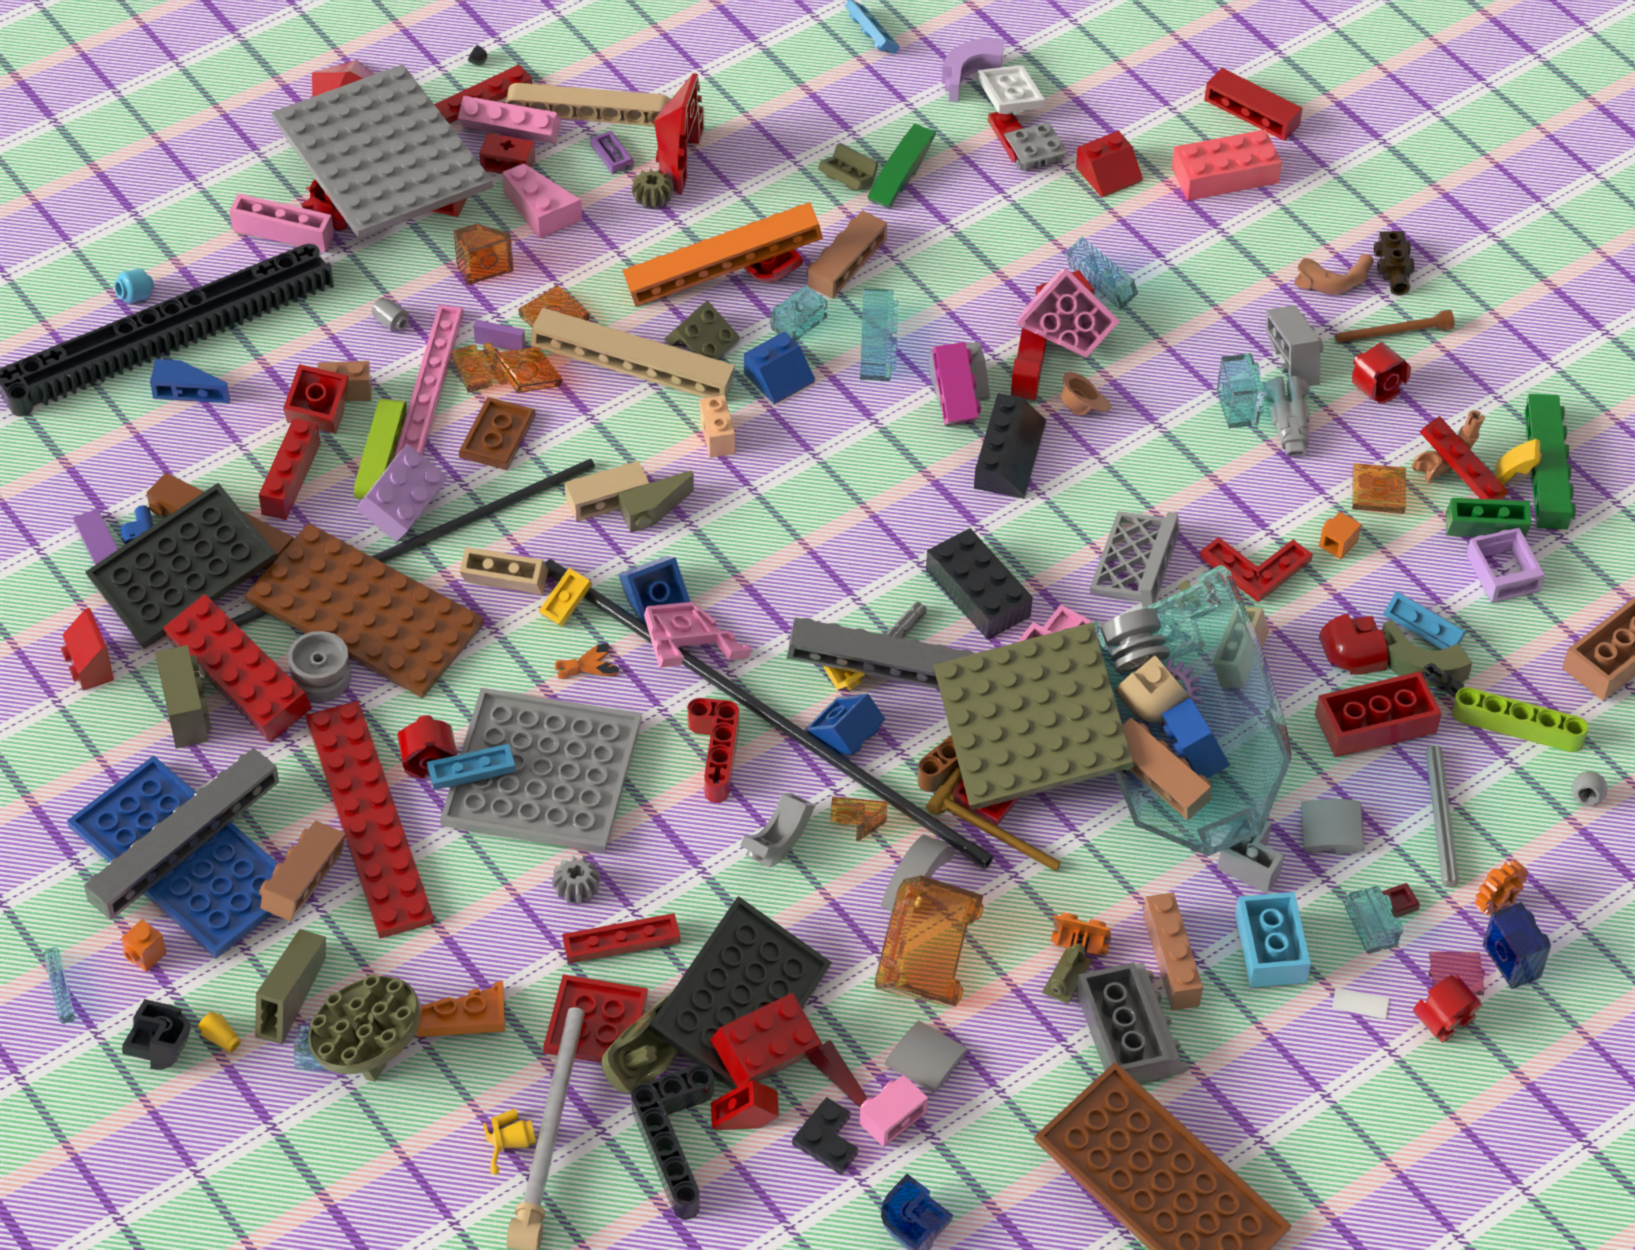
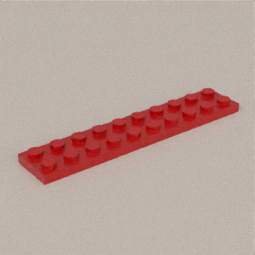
(369, 820)

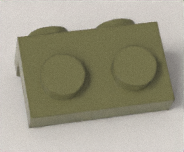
(849, 167)

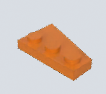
(469, 1014)

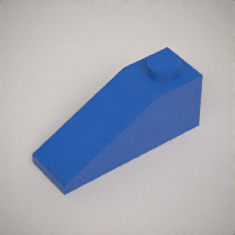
(186, 383)

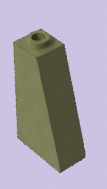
(288, 986)

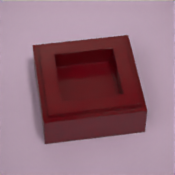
(1402, 900)

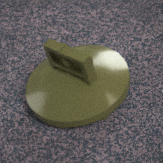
(365, 1026)

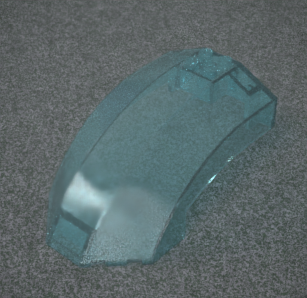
(1240, 704)

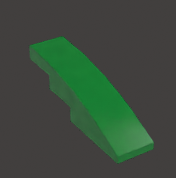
(901, 165)

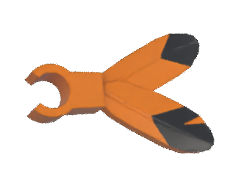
(588, 663)

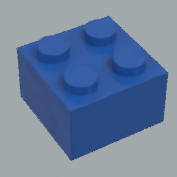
(1194, 739)

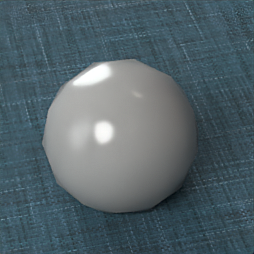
(1589, 788)

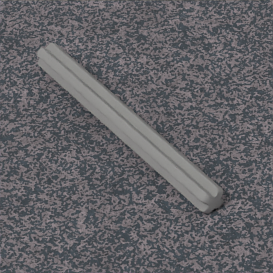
(1442, 816)

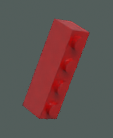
(1253, 104)
(289, 469)

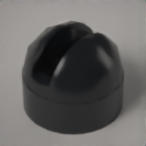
(477, 56)

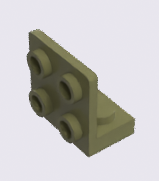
(705, 332)

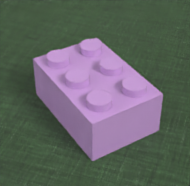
(401, 492)

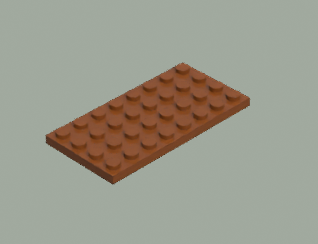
(376, 610)
(1156, 1171)

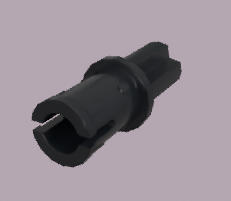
(1442, 679)

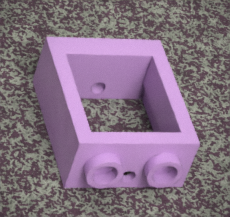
(1510, 585)

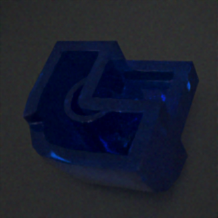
(913, 1215)

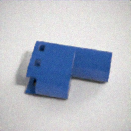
(133, 529)

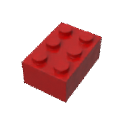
(766, 1040)

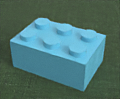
(1272, 939)

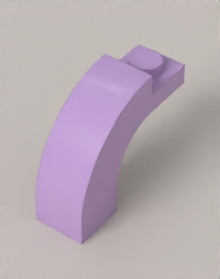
(968, 59)

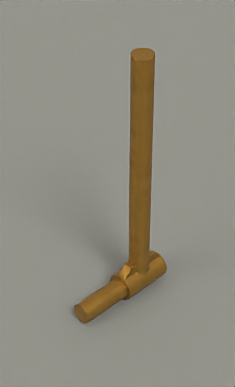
(943, 801)

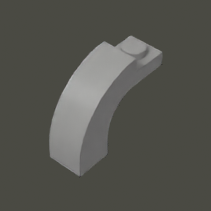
(780, 832)
(921, 859)

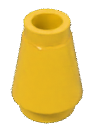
(217, 1030)

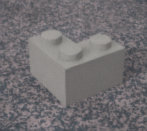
(1253, 861)

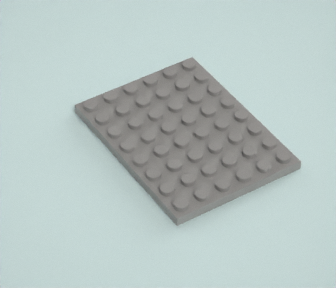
(381, 150)

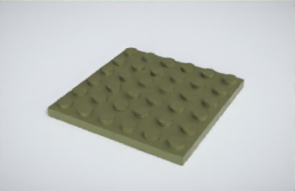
(1032, 716)

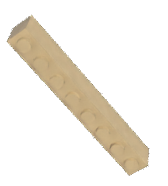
(631, 354)

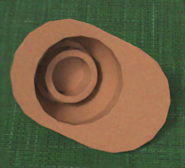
(1081, 395)

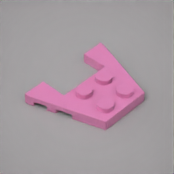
(687, 625)

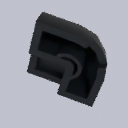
(157, 1034)

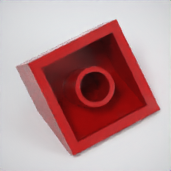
(1108, 164)
(317, 397)
(86, 652)

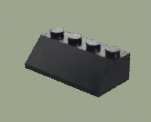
(1009, 447)

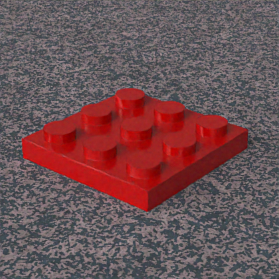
(607, 1010)

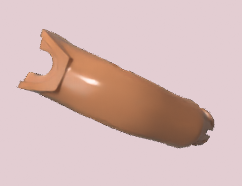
(1324, 281)
(1434, 464)

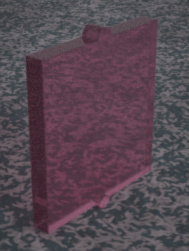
(1464, 964)

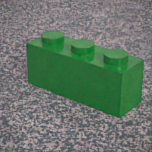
(1486, 516)

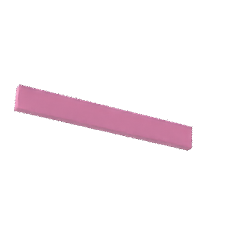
(430, 378)

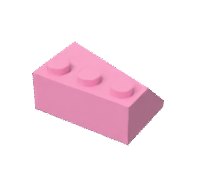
(1068, 315)

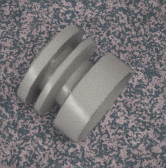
(1135, 639)

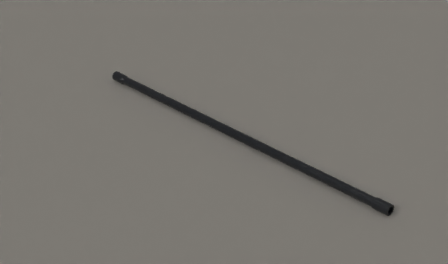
(969, 849)

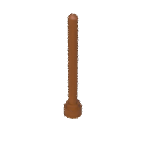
(1443, 321)

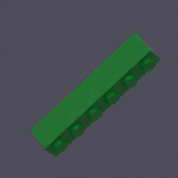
(1551, 476)

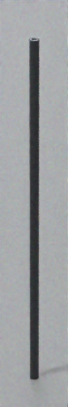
(456, 523)

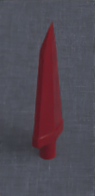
(832, 1065)

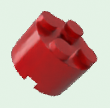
(1380, 373)
(425, 742)
(1447, 1007)

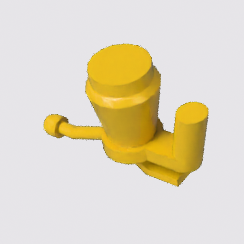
(513, 1136)

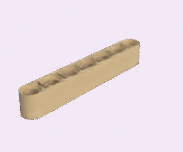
(590, 104)

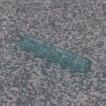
(59, 985)

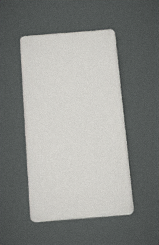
(1360, 1003)

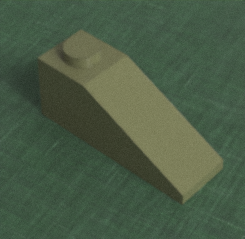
(651, 502)

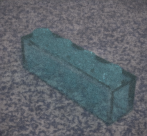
(877, 332)

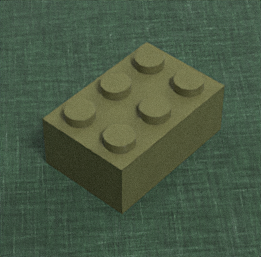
(183, 696)

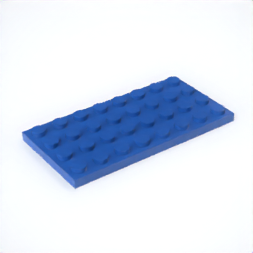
(212, 890)

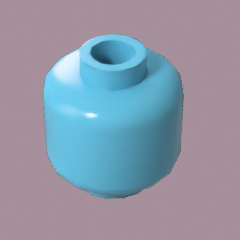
(133, 286)

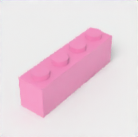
(509, 119)
(281, 222)

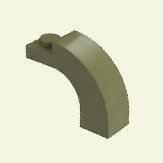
(1407, 658)

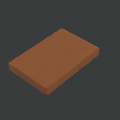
(497, 433)

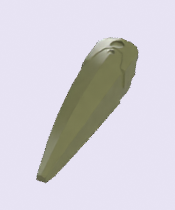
(637, 1053)

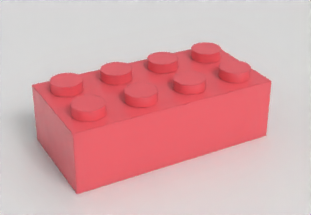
(1226, 164)

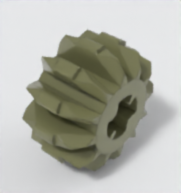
(652, 188)

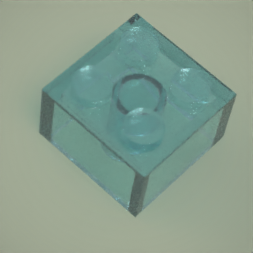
(1240, 390)

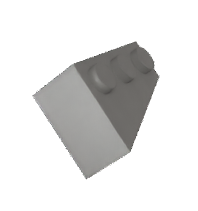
(1295, 342)

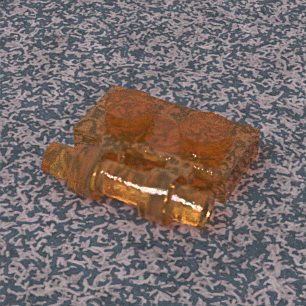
(472, 367)

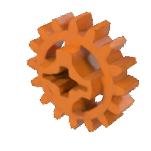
(1501, 887)

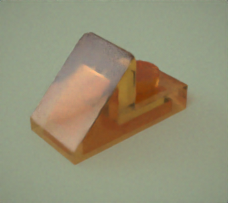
(865, 813)

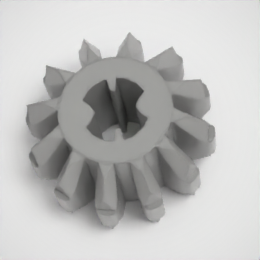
(576, 879)

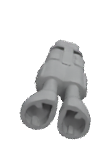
(1290, 418)

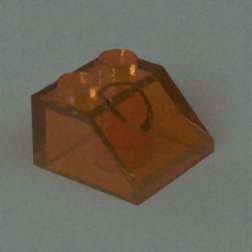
(482, 253)

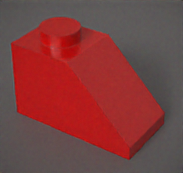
(745, 1107)

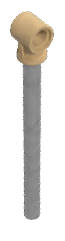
(526, 1229)

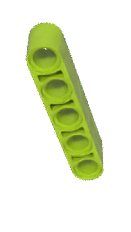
(380, 444)
(1519, 719)

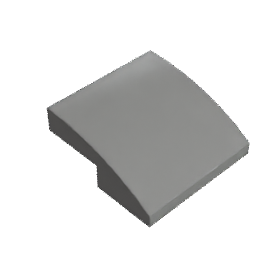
(1332, 825)
(926, 1056)

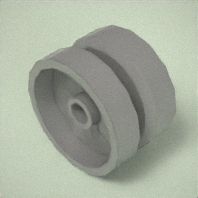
(320, 665)

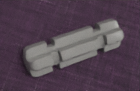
(908, 620)

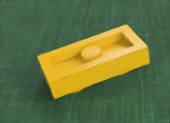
(565, 597)

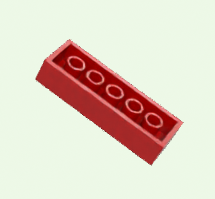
(239, 668)

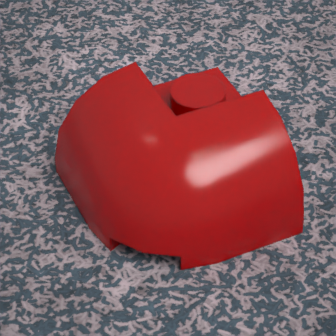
(775, 267)
(1354, 644)

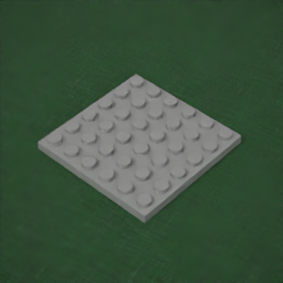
(566, 775)

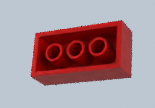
(1377, 714)

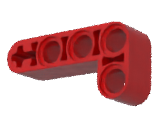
(1028, 365)
(721, 722)

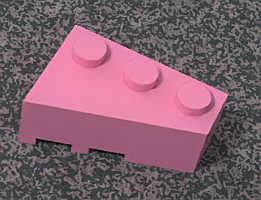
(540, 200)

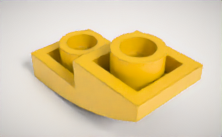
(1518, 459)

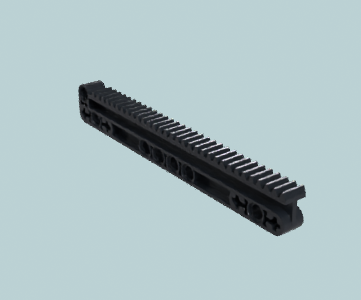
(163, 328)

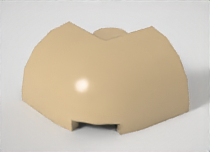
(1151, 691)

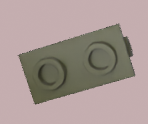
(1065, 976)

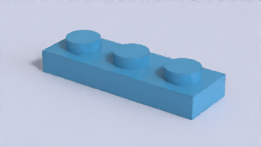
(871, 27)
(1423, 621)
(471, 766)

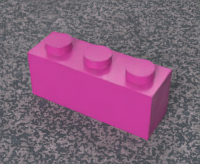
(956, 383)

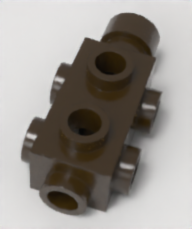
(1394, 260)

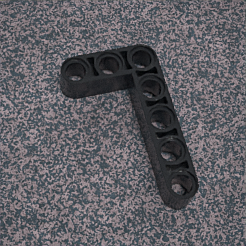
(664, 1137)

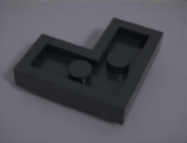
(820, 1138)

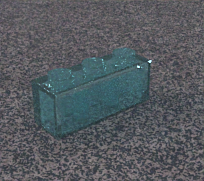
(1101, 273)

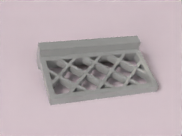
(1156, 565)

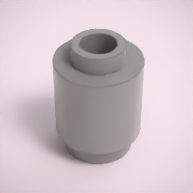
(390, 314)

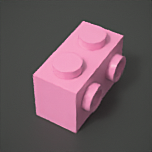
(893, 1110)

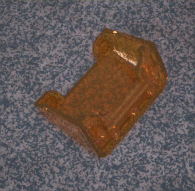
(926, 940)

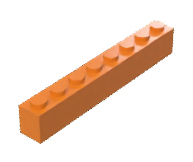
(722, 254)

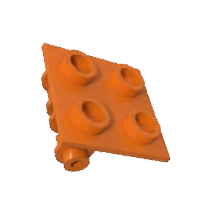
(1069, 924)

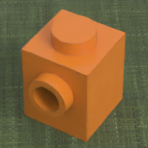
(1339, 535)
(143, 945)

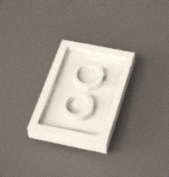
(1011, 89)

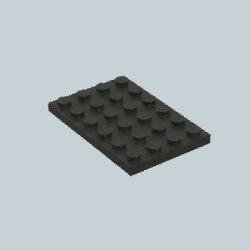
(188, 554)
(735, 973)

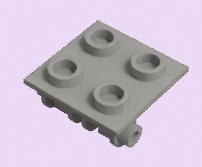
(1036, 146)

